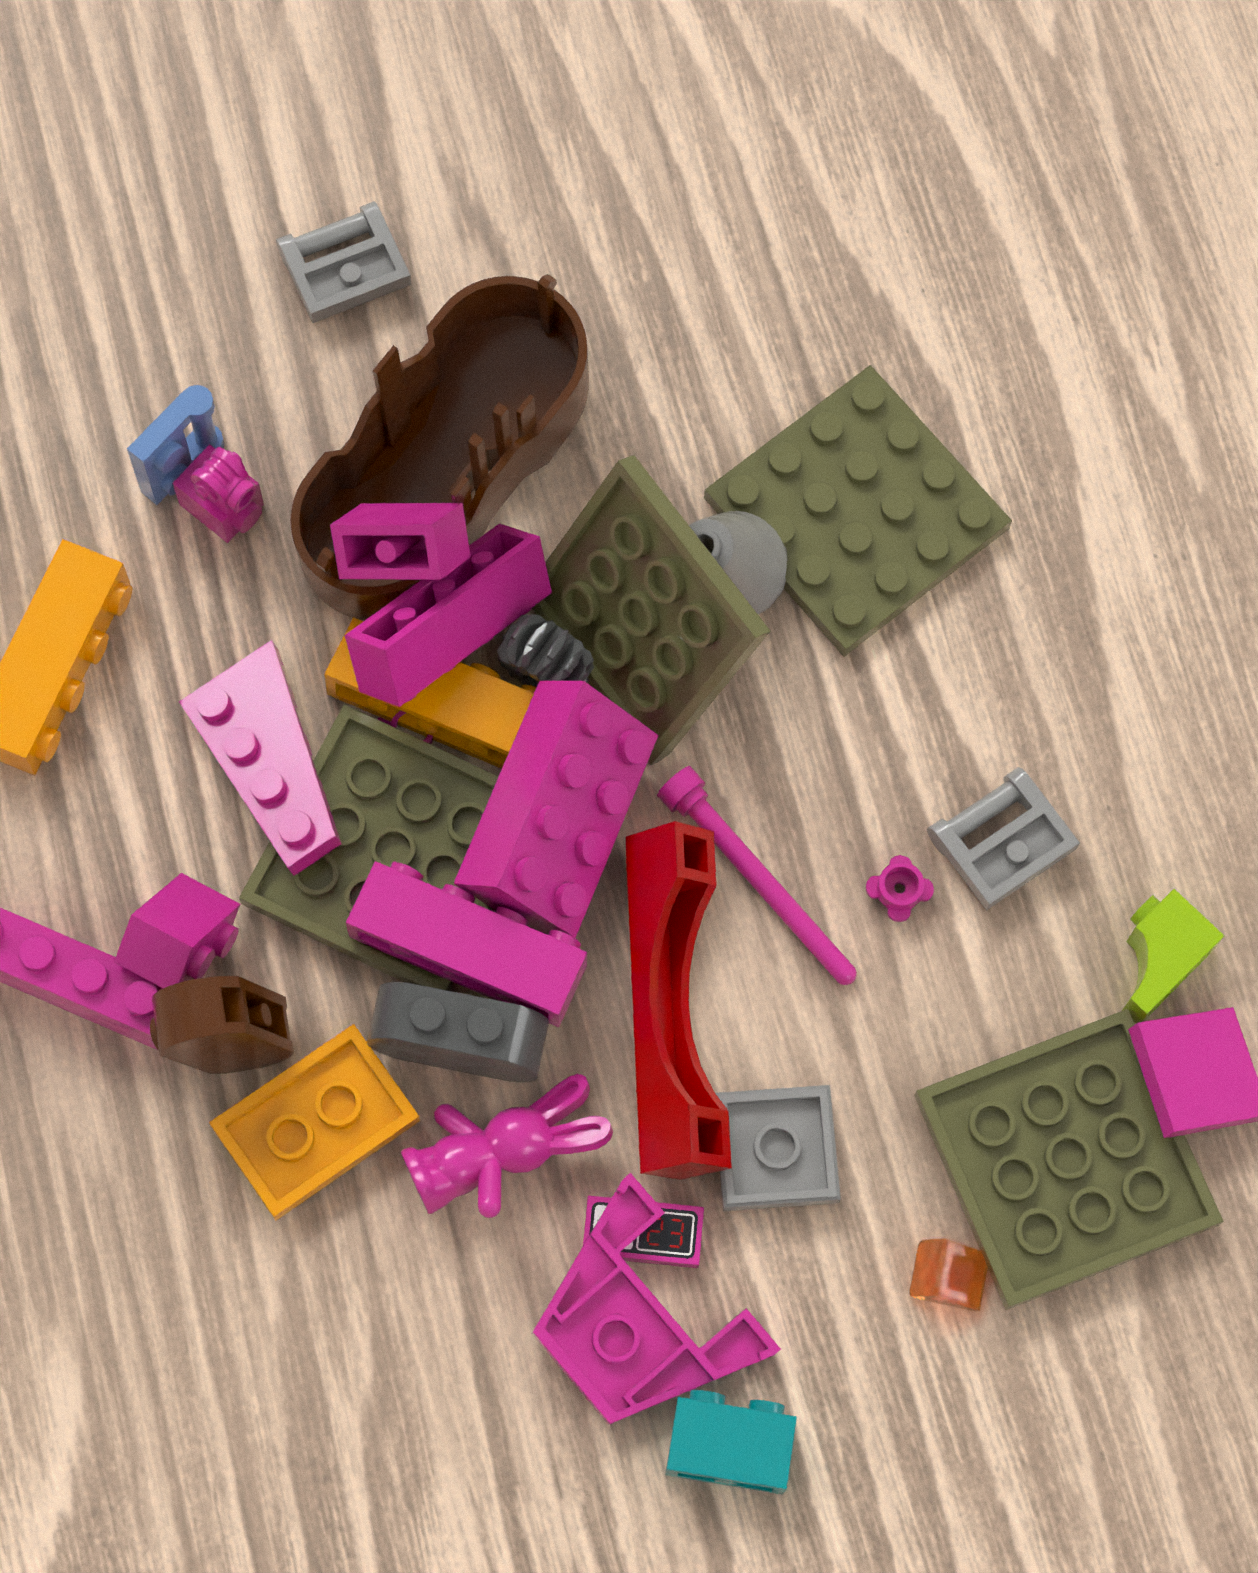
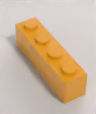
(54, 649)
(460, 709)

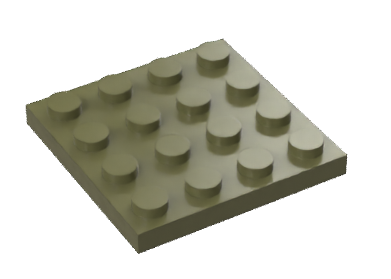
(863, 507)
(649, 606)
(389, 805)
(1064, 1161)

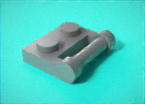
(347, 275)
(1012, 853)

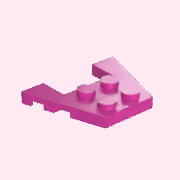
(618, 1335)

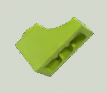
(1169, 945)

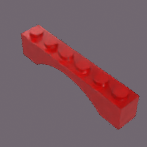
(679, 1114)

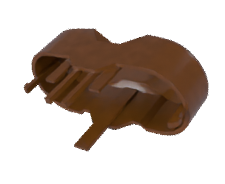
(481, 396)

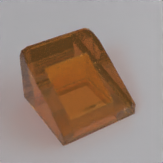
(949, 1274)

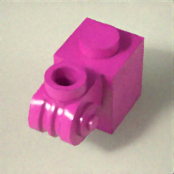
(220, 493)

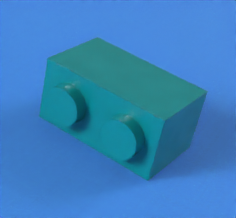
(731, 1443)

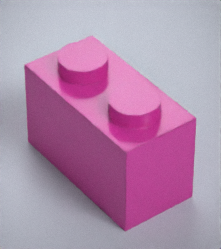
(400, 541)
(178, 933)

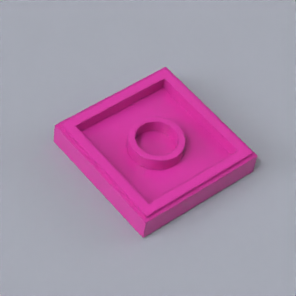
(1197, 1071)

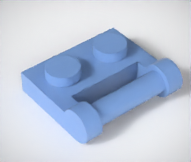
(163, 450)

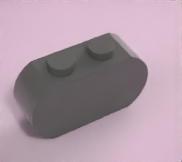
(458, 1032)

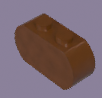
(221, 1025)

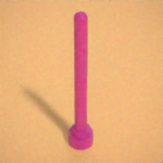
(686, 795)

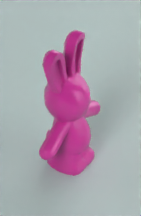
(512, 1141)

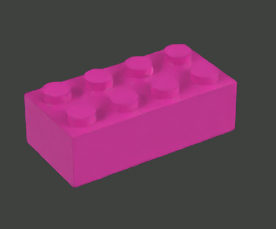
(557, 806)

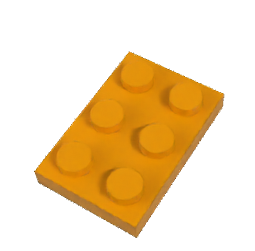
(314, 1121)

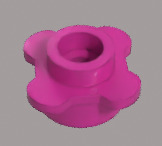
(900, 872)

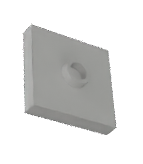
(780, 1149)

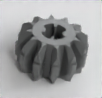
(543, 652)

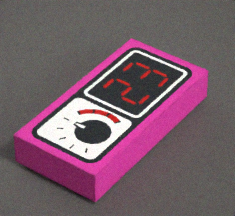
(668, 1241)

